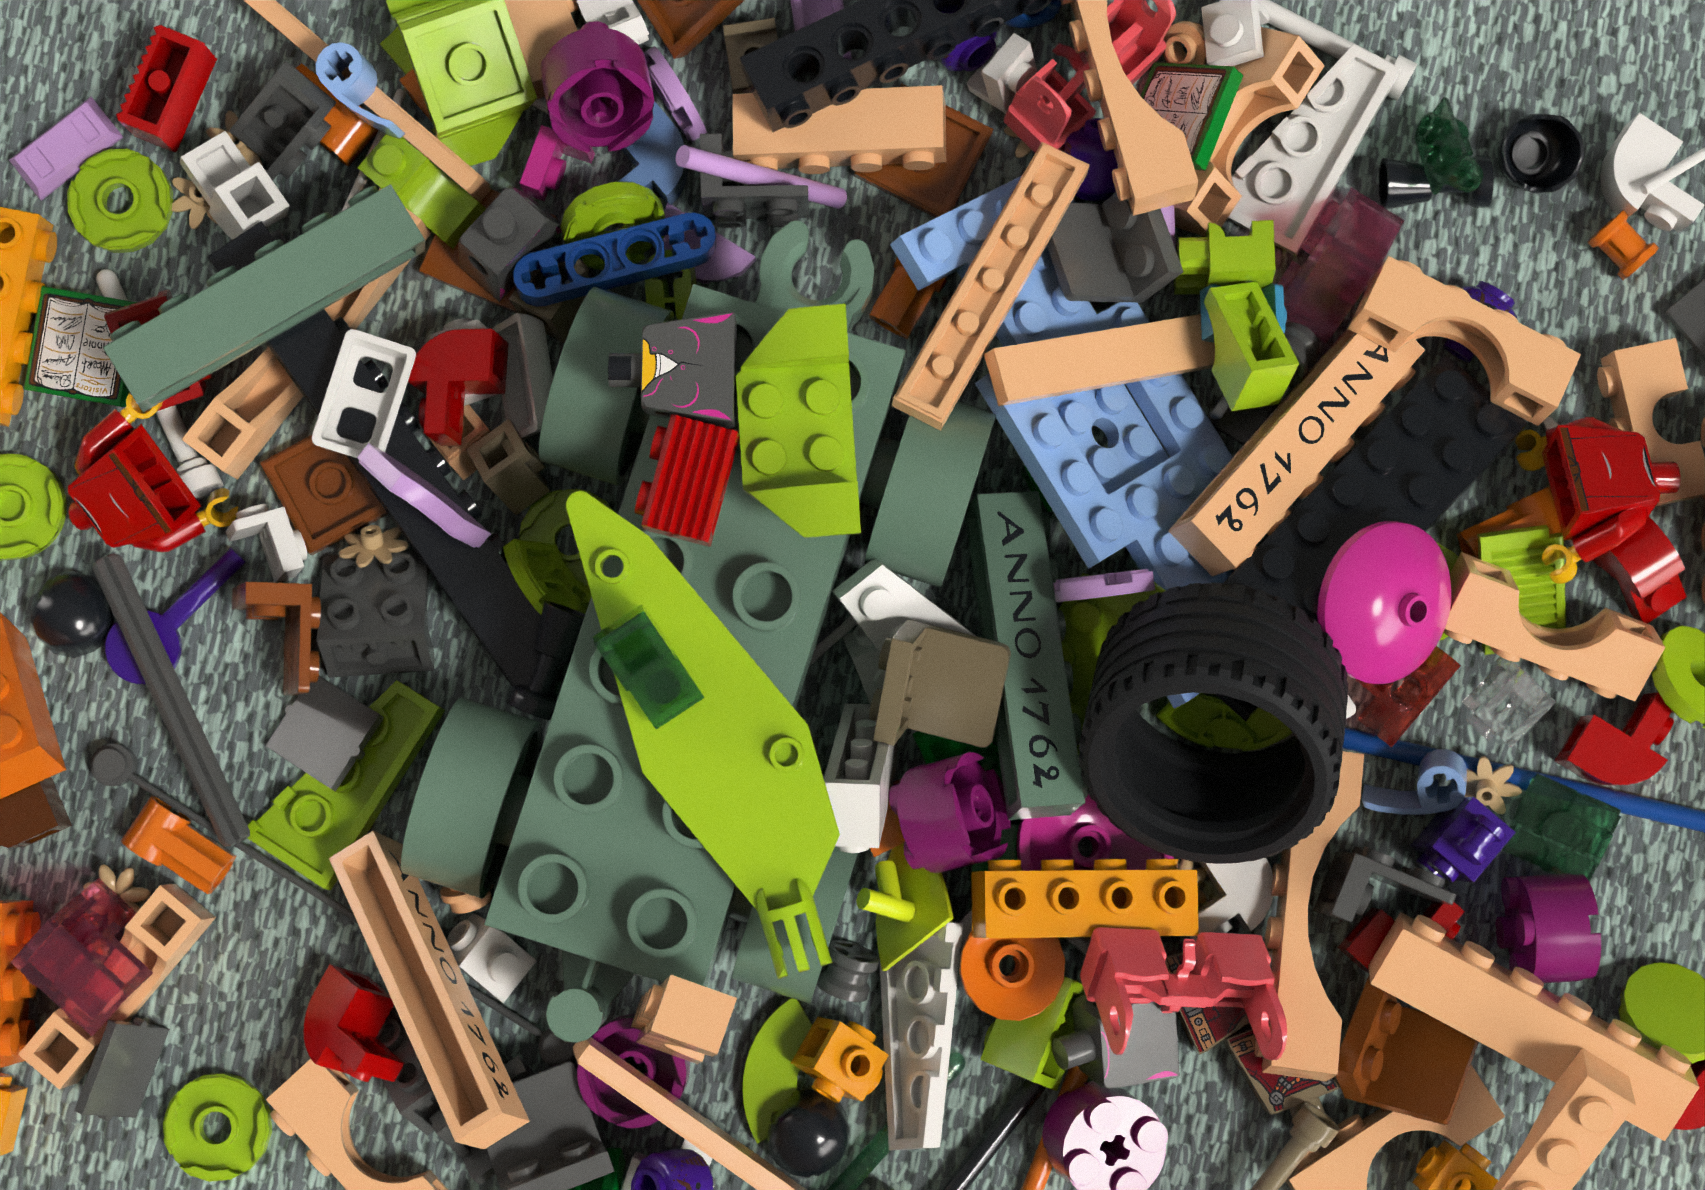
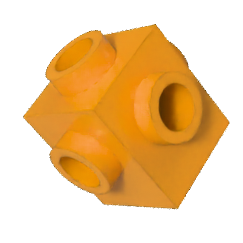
(841, 1059)
(1453, 1169)

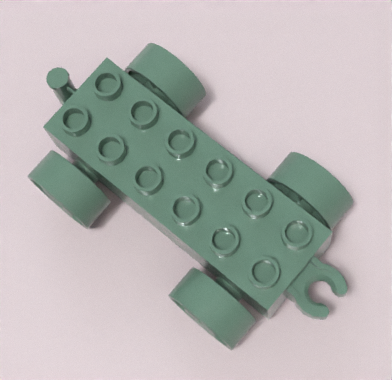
(589, 839)

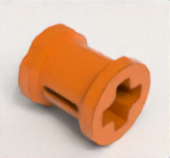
(1623, 245)

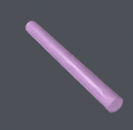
(756, 175)

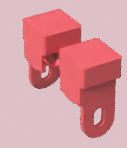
(1052, 108)
(1215, 971)

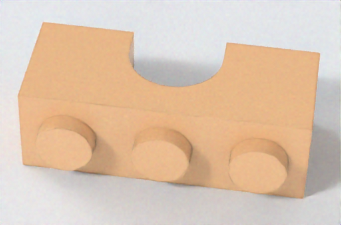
(1635, 382)

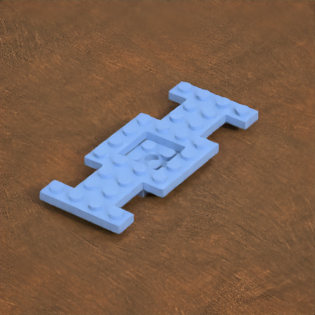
(1098, 493)

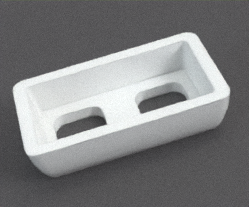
(534, 368)
(344, 394)

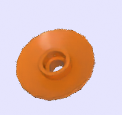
(1027, 989)

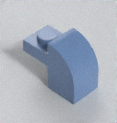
(656, 158)

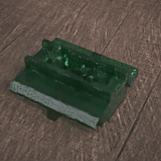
(1561, 828)

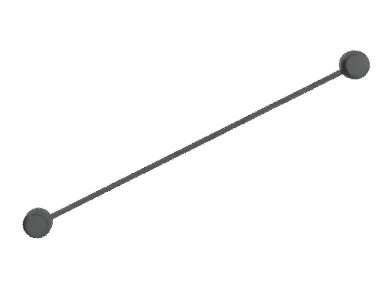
(117, 766)

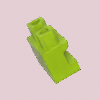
(1226, 259)

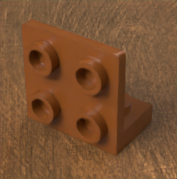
(302, 613)
(1403, 1059)

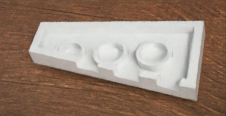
(1311, 148)
(885, 601)
(917, 1035)

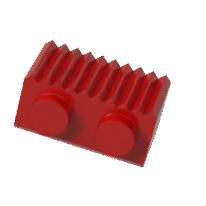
(166, 88)
(688, 479)

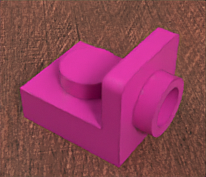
(545, 166)

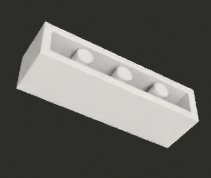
(859, 780)

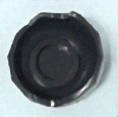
(1543, 140)
(71, 614)
(808, 1134)

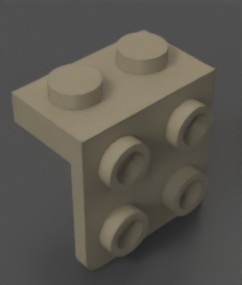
(939, 685)

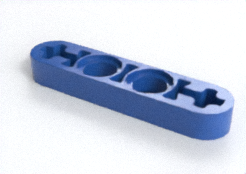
(612, 250)

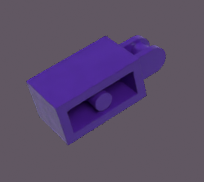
(1461, 841)

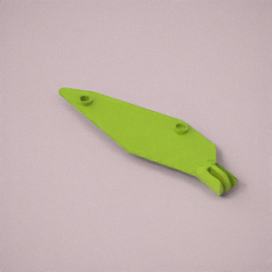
(736, 760)

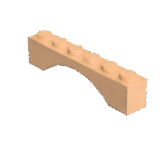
(1148, 149)
(263, 396)
(1310, 1017)
(1572, 1126)

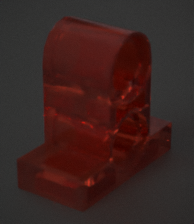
(1395, 711)

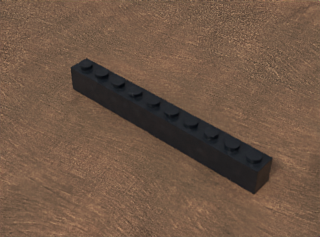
(471, 577)

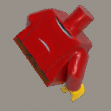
(1598, 486)
(134, 491)

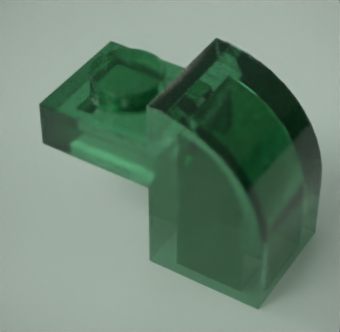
(648, 666)

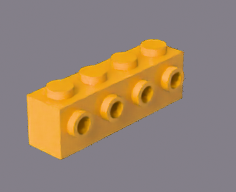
(24, 249)
(1078, 901)

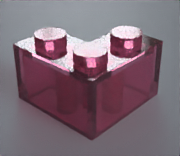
(1340, 263)
(81, 960)

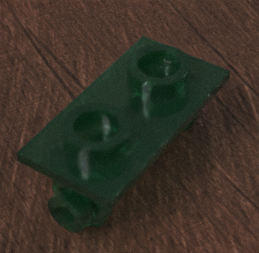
(1447, 150)

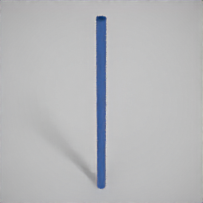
(1628, 803)

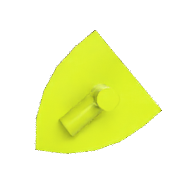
(907, 906)

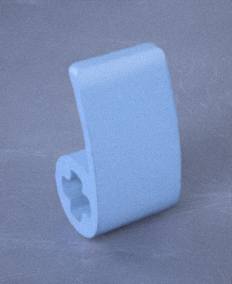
(354, 89)
(1429, 795)

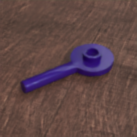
(166, 625)

